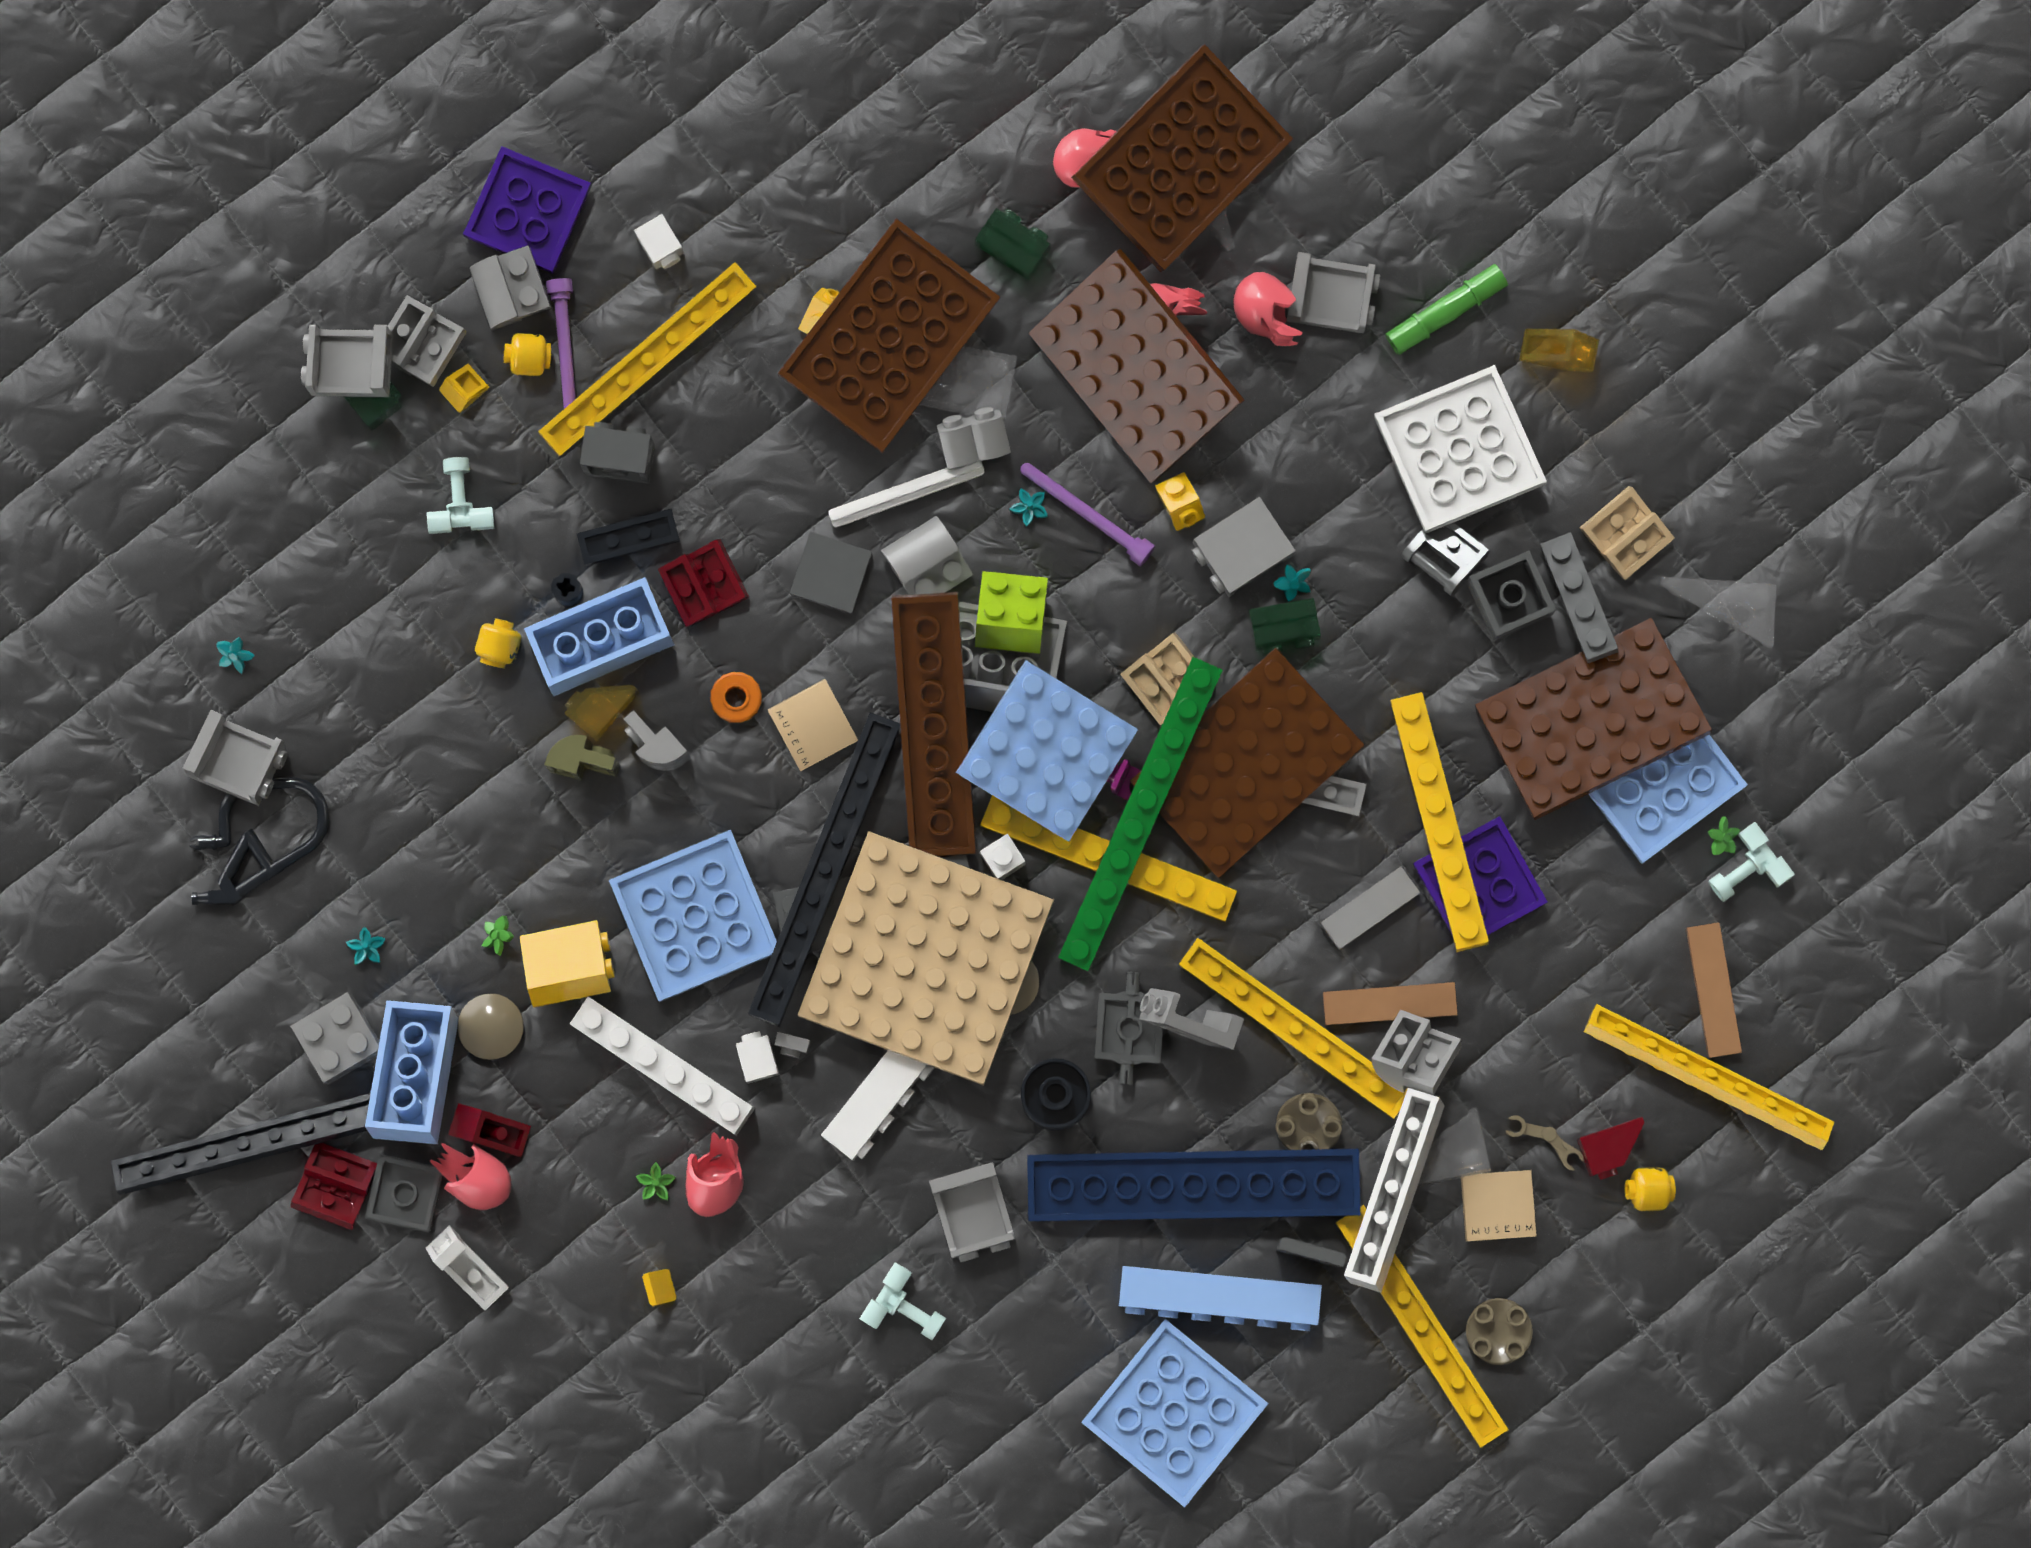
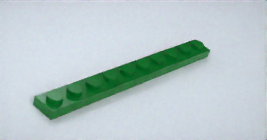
(1140, 813)

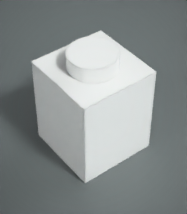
(659, 242)
(1002, 857)
(756, 1057)

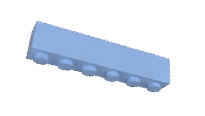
(1219, 1296)

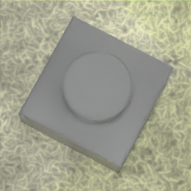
(792, 1045)

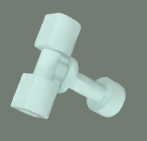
(459, 512)
(1759, 859)
(892, 1300)

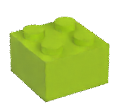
(1011, 612)

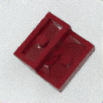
(703, 583)
(334, 1185)

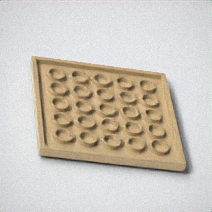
(925, 958)

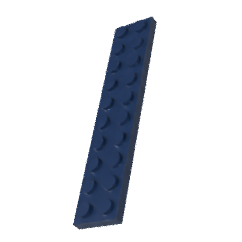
(1193, 1185)

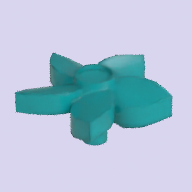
(1030, 506)
(1293, 582)
(233, 653)
(366, 947)

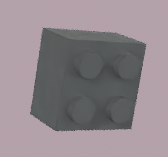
(617, 453)
(1511, 595)

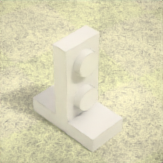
(466, 1268)

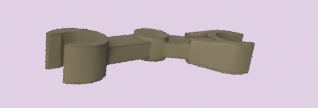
(1550, 1135)

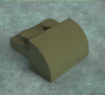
(574, 754)

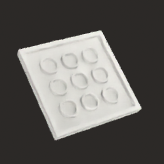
(1460, 449)

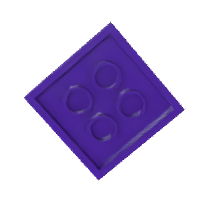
(527, 206)
(1499, 875)

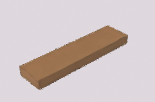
(1713, 990)
(1386, 1002)

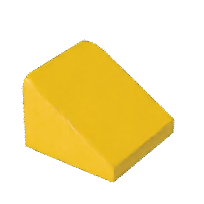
(463, 387)
(659, 1287)

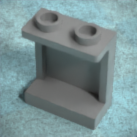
(1332, 294)
(348, 362)
(1242, 547)
(235, 759)
(1217, 1028)
(972, 1212)

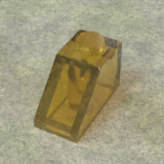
(1559, 349)
(599, 707)

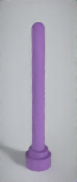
(560, 292)
(1137, 549)

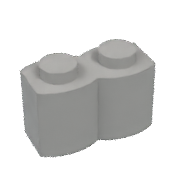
(973, 438)

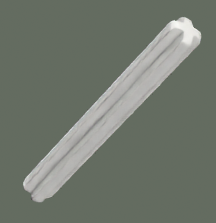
(903, 493)

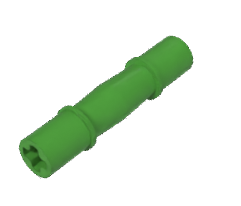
(1446, 309)

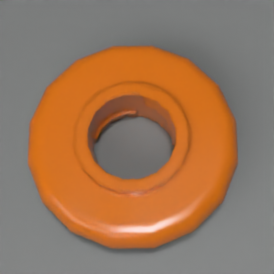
(747, 709)

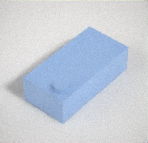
(599, 636)
(411, 1072)

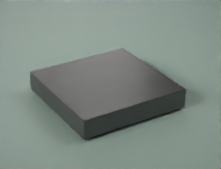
(830, 573)
(404, 1193)
(1311, 1252)

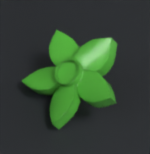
(1723, 837)
(497, 934)
(655, 1182)

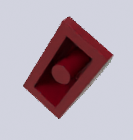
(489, 1130)
(1609, 1147)

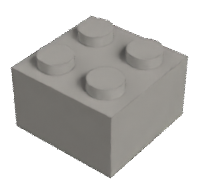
(337, 1038)

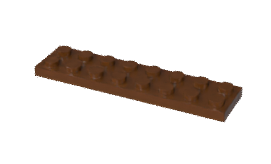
(933, 722)

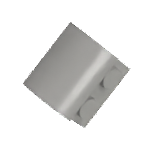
(509, 287)
(423, 340)
(927, 559)
(658, 750)
(1414, 1054)

